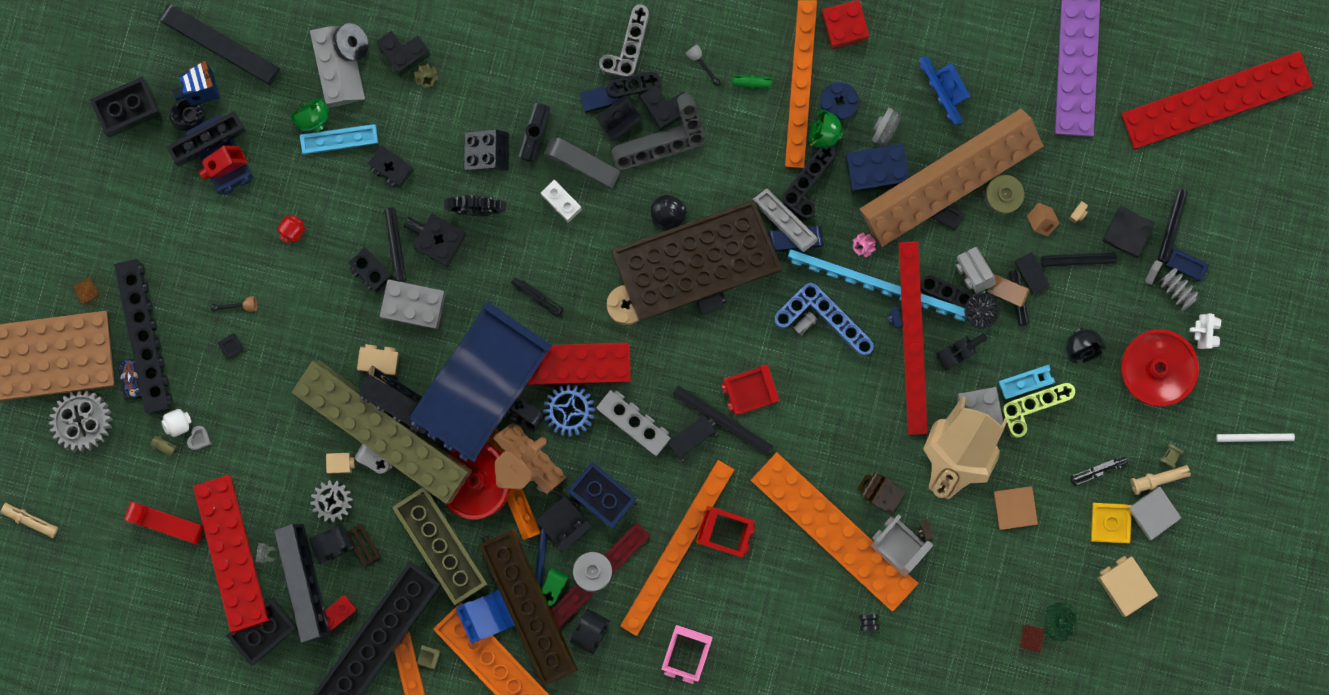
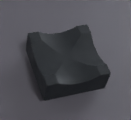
(1128, 231)

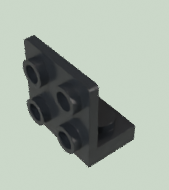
(486, 150)
(563, 523)

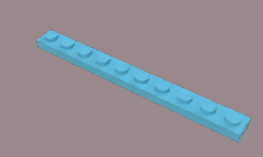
(870, 283)

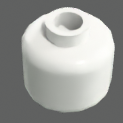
(176, 422)

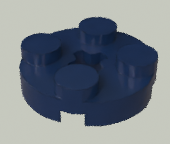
(838, 90)

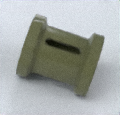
(1171, 455)

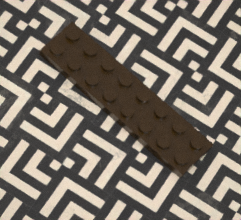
(528, 607)

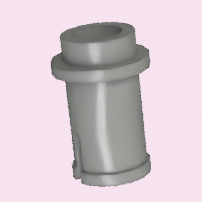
(805, 323)

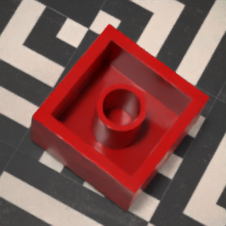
(845, 24)

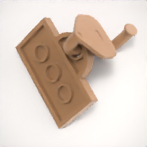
(524, 461)

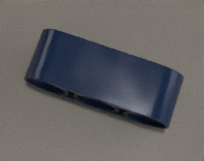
(783, 243)

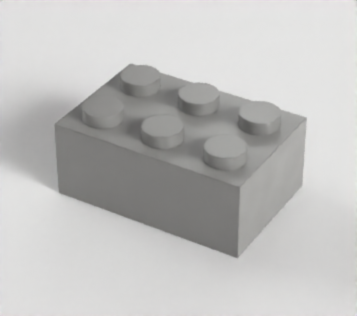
(412, 305)

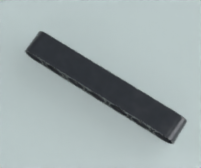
(219, 44)

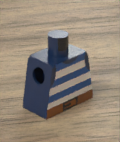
(197, 85)

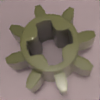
(425, 75)

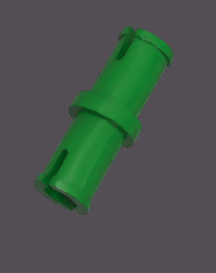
(751, 81)

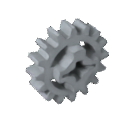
(333, 492)

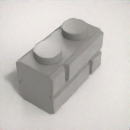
(976, 270)

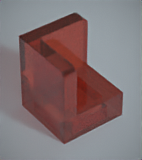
(1031, 638)

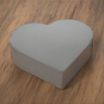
(1153, 272)
(199, 438)

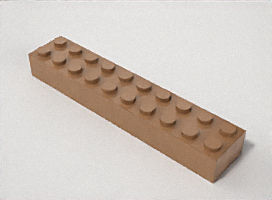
(951, 177)

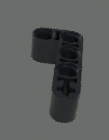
(811, 178)

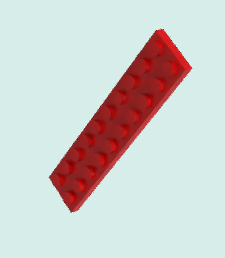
(1216, 100)

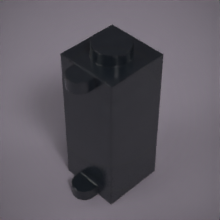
(692, 436)

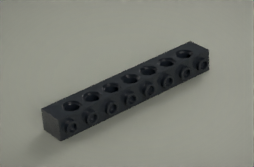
(123, 272)

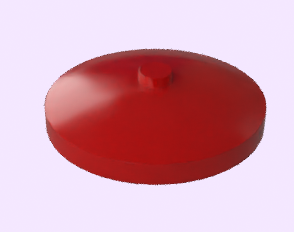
(1159, 368)
(480, 494)

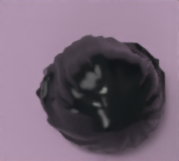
(668, 212)

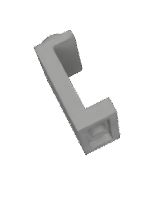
(900, 546)

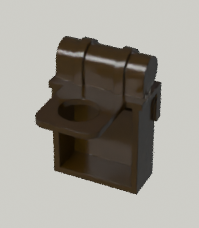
(881, 492)

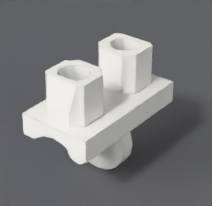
(1204, 331)

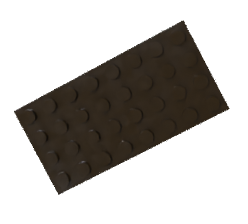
(696, 260)

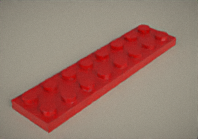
(231, 554)

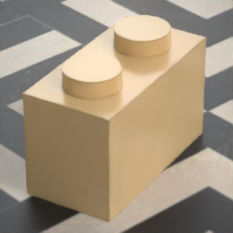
(384, 360)

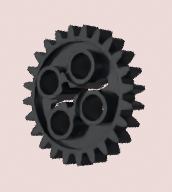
(474, 205)

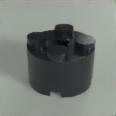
(331, 543)
(590, 631)

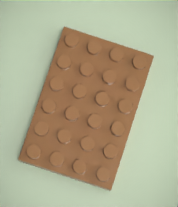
(55, 356)

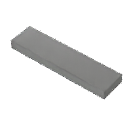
(785, 220)

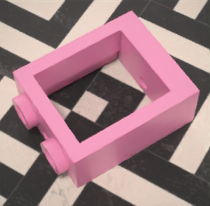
(672, 672)

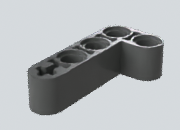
(582, 162)

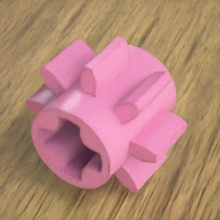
(864, 244)

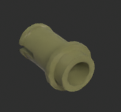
(162, 445)

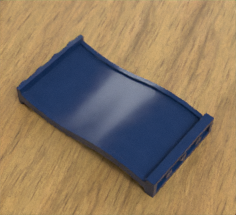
(479, 382)

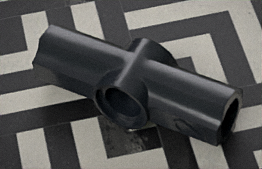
(531, 144)

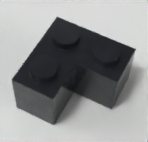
(405, 56)
(662, 111)

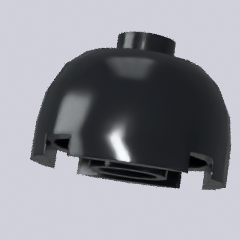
(1084, 345)

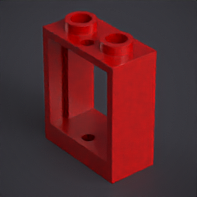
(707, 527)

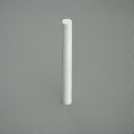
(1254, 437)

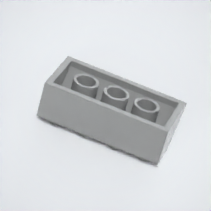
(338, 77)

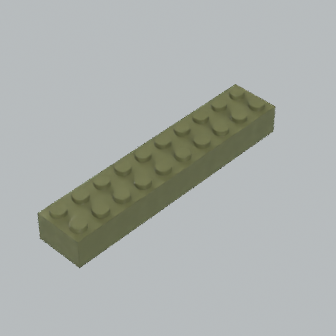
(391, 440)

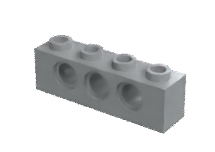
(653, 445)

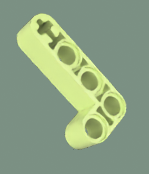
(1039, 404)

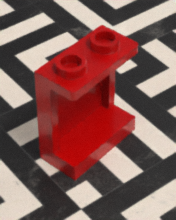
(750, 390)

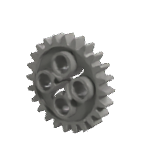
(64, 428)

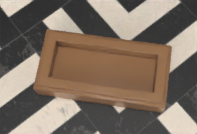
(1009, 291)

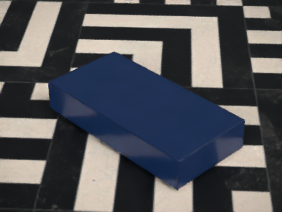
(597, 98)
(1187, 265)

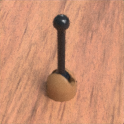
(249, 304)

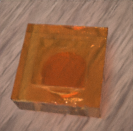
(86, 290)

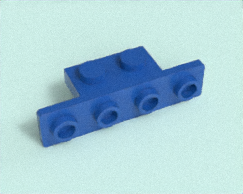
(948, 86)

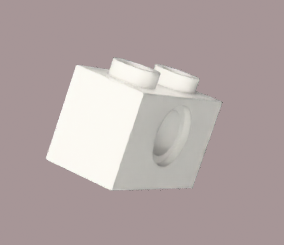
(561, 201)

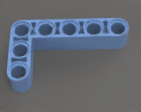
(827, 316)

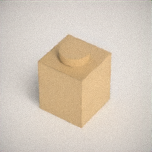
(339, 463)

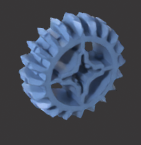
(564, 426)

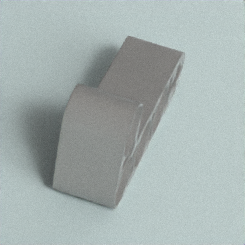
(630, 41)

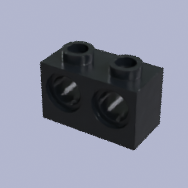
(373, 267)

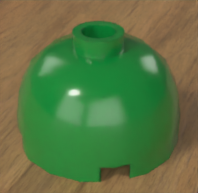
(311, 116)
(826, 130)

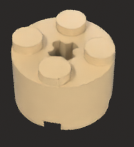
(614, 304)

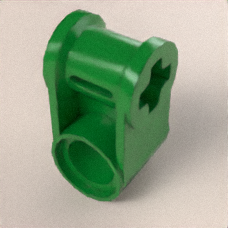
(554, 583)

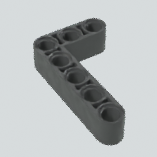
(666, 142)

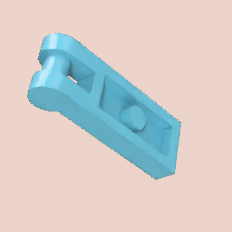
(1026, 382)

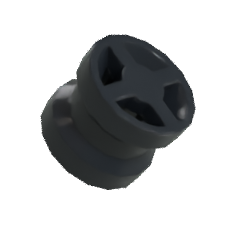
(869, 622)

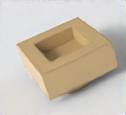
(1079, 213)

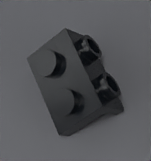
(619, 118)

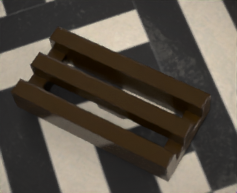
(370, 559)

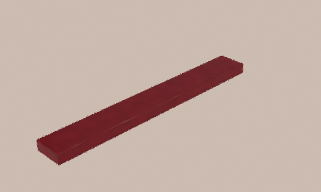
(617, 556)

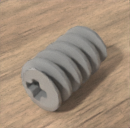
(1179, 289)

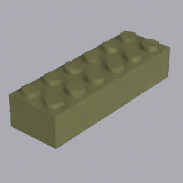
(440, 546)

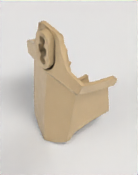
(962, 448)

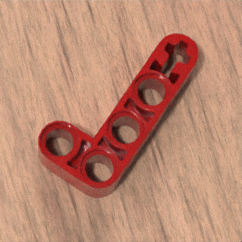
(163, 522)

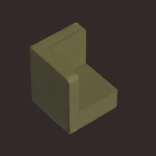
(429, 657)

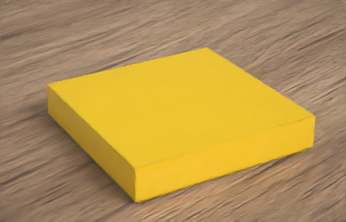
(1110, 523)

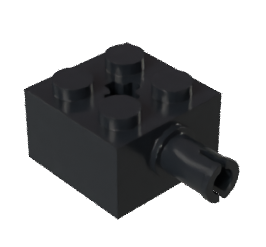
(427, 235)

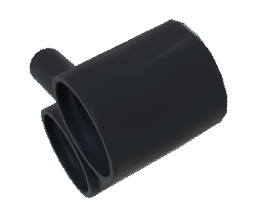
(959, 351)

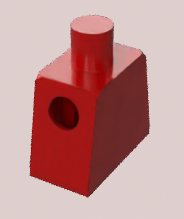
(222, 162)

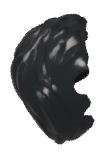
(186, 116)

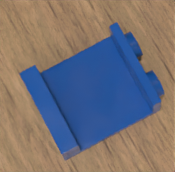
(485, 616)

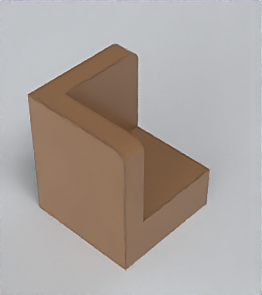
(1043, 219)

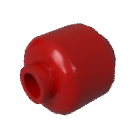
(291, 229)

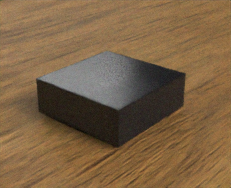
(231, 346)

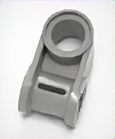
(372, 460)

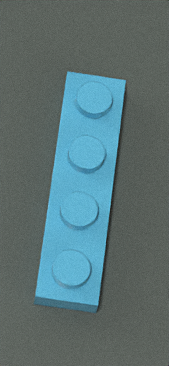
(339, 139)

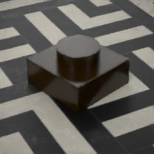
(924, 531)

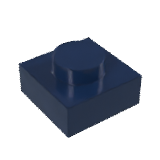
(894, 318)

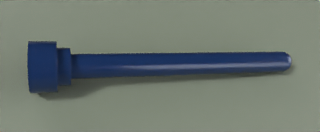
(541, 556)

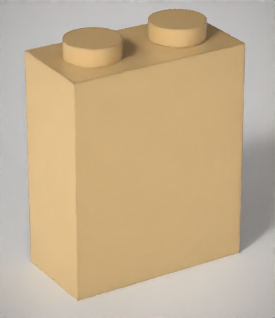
(1127, 585)

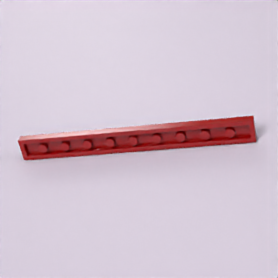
(913, 338)

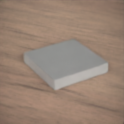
(1154, 513)

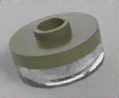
(1003, 194)

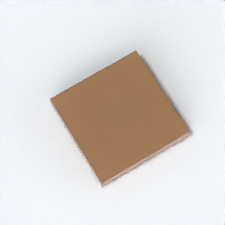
(1015, 508)

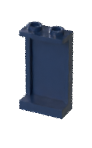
(238, 177)

